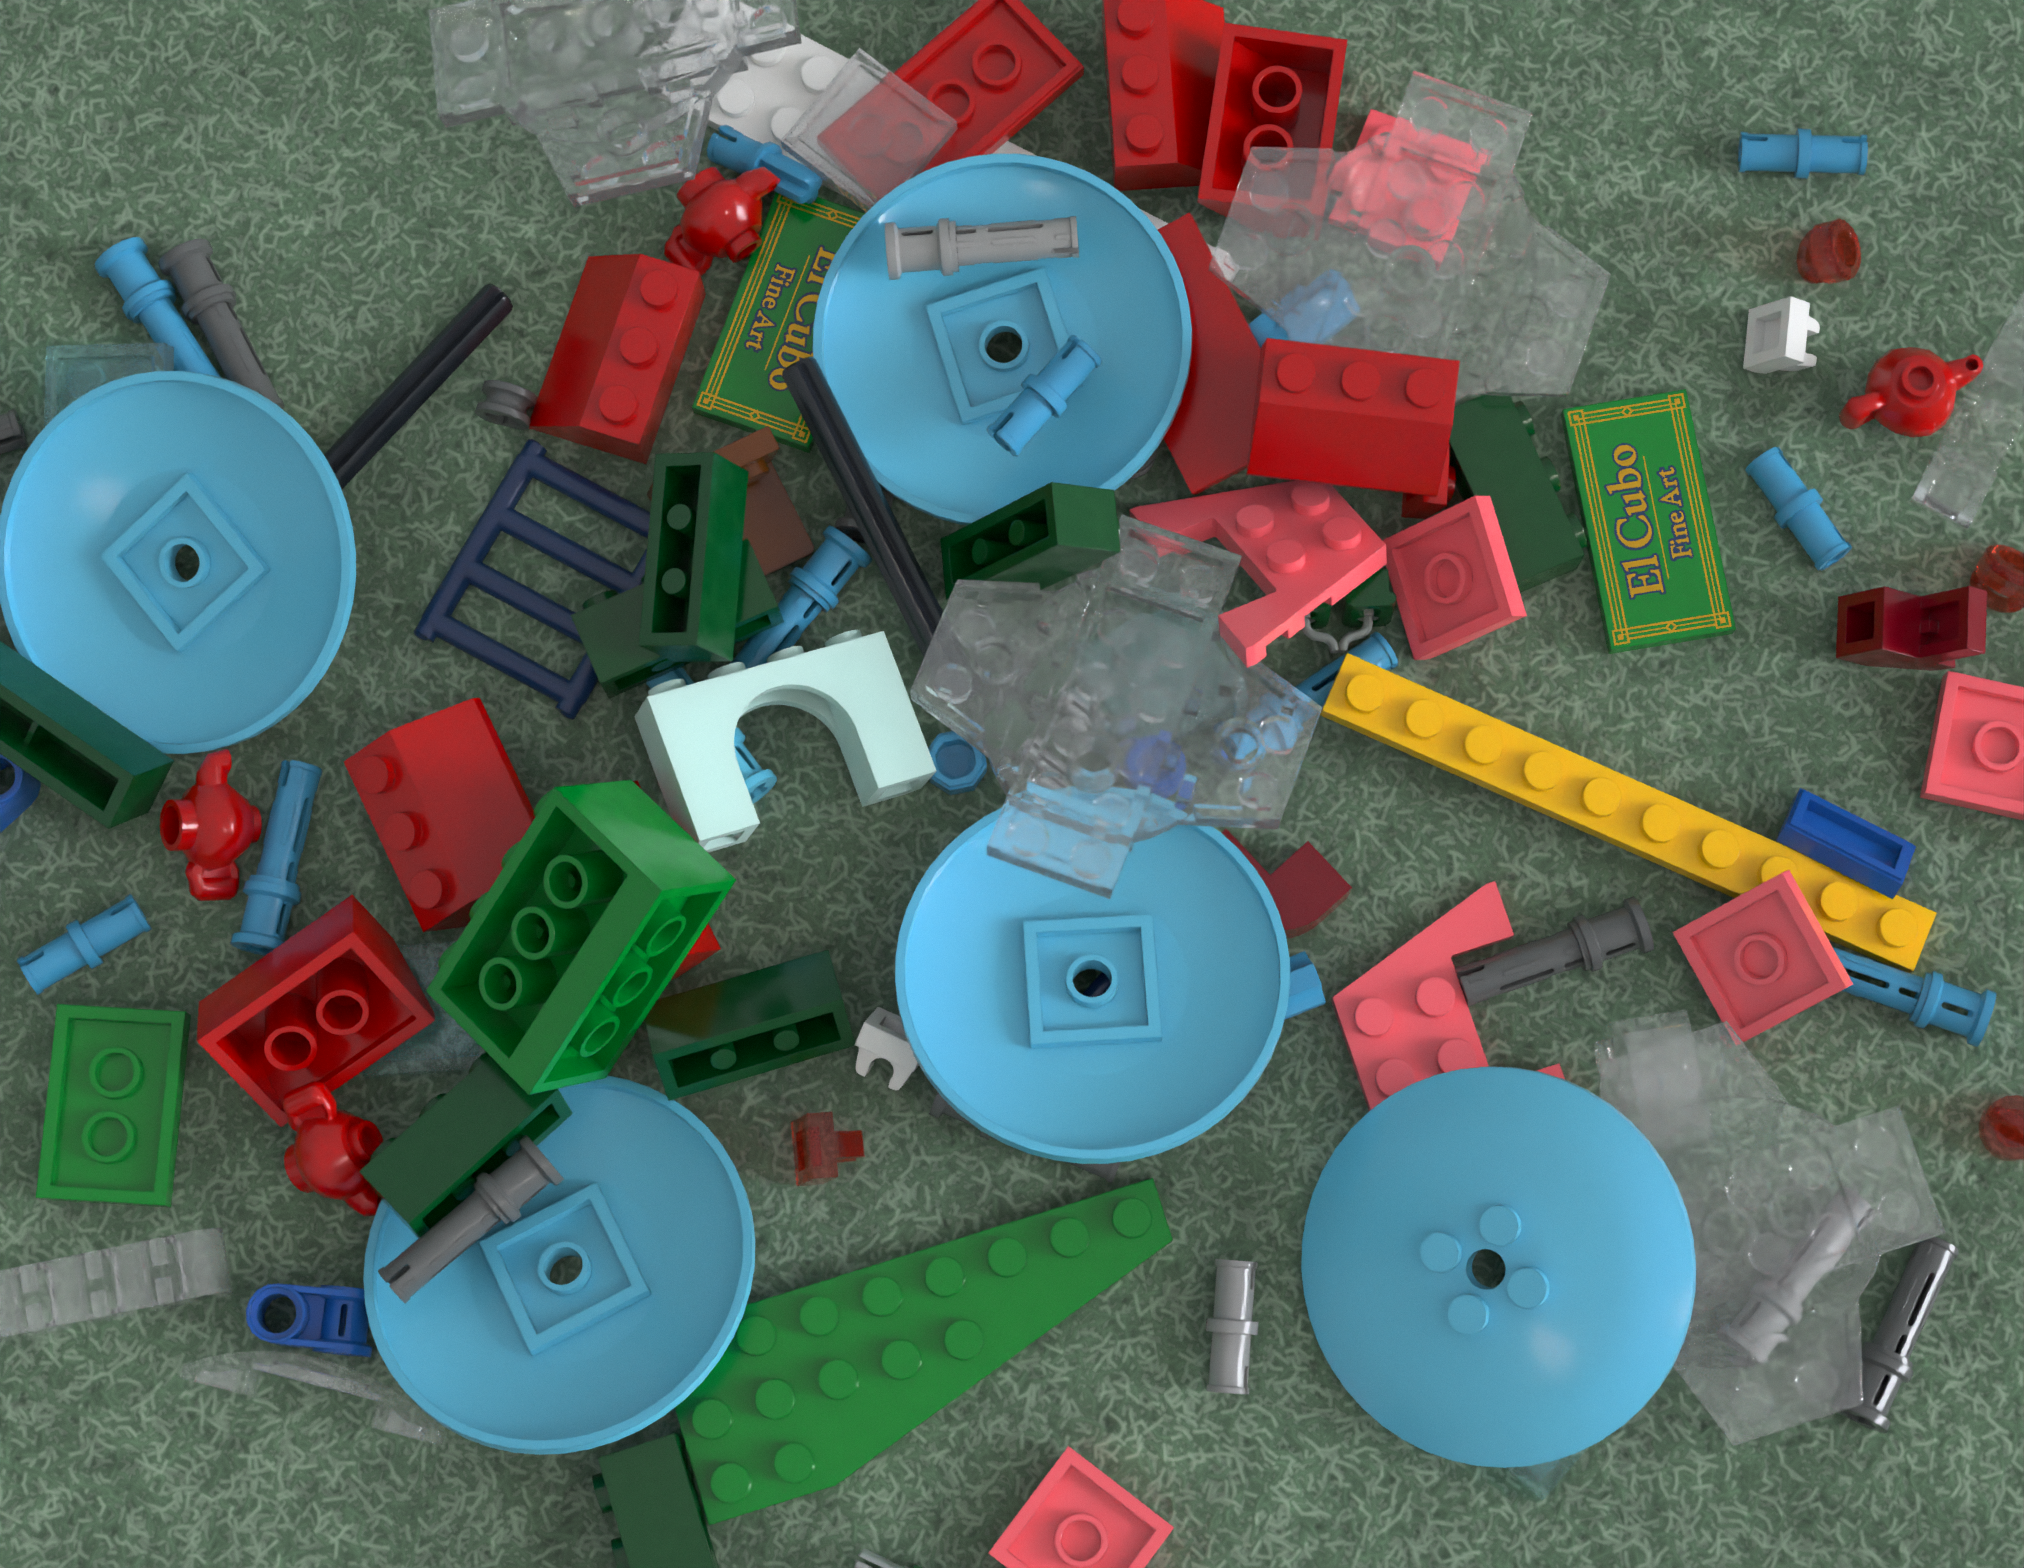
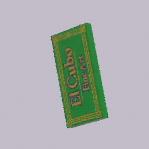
(774, 320)
(1647, 521)

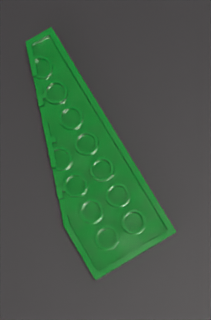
(869, 1355)

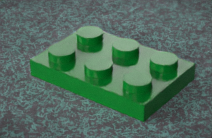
(113, 1105)

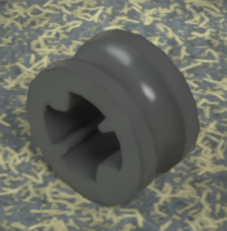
(506, 404)

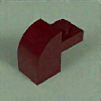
(1911, 630)
(1301, 887)

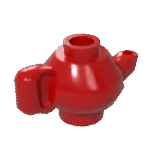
(719, 218)
(1910, 391)
(212, 829)
(330, 1148)

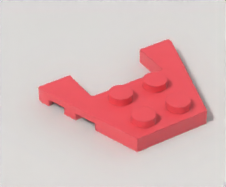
(1294, 543)
(1410, 1010)

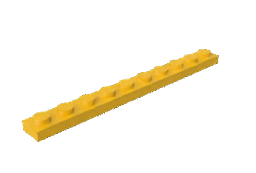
(1617, 808)

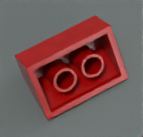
(1160, 88)
(1268, 93)
(619, 354)
(1352, 417)
(443, 808)
(314, 1009)

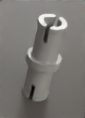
(1232, 1326)

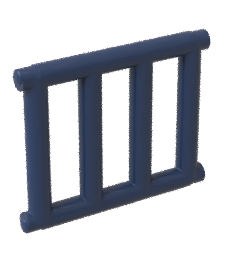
(470, 570)

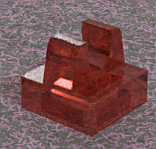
(820, 1148)

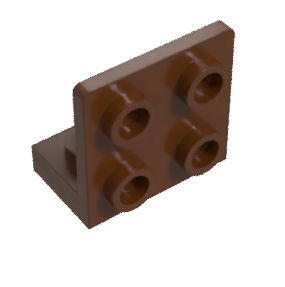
(769, 513)

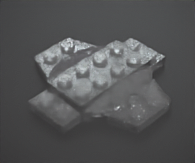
(602, 83)
(1416, 247)
(1115, 707)
(1780, 1225)

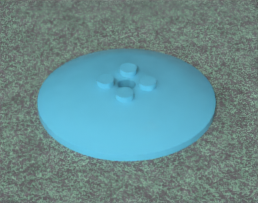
(914, 349)
(96, 543)
(1109, 1076)
(1588, 1247)
(624, 1343)

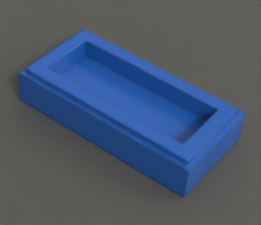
(1846, 843)

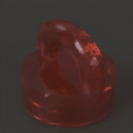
(1829, 253)
(2003, 571)
(2003, 1128)

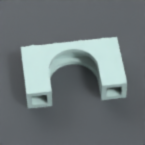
(845, 685)

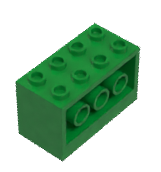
(579, 934)

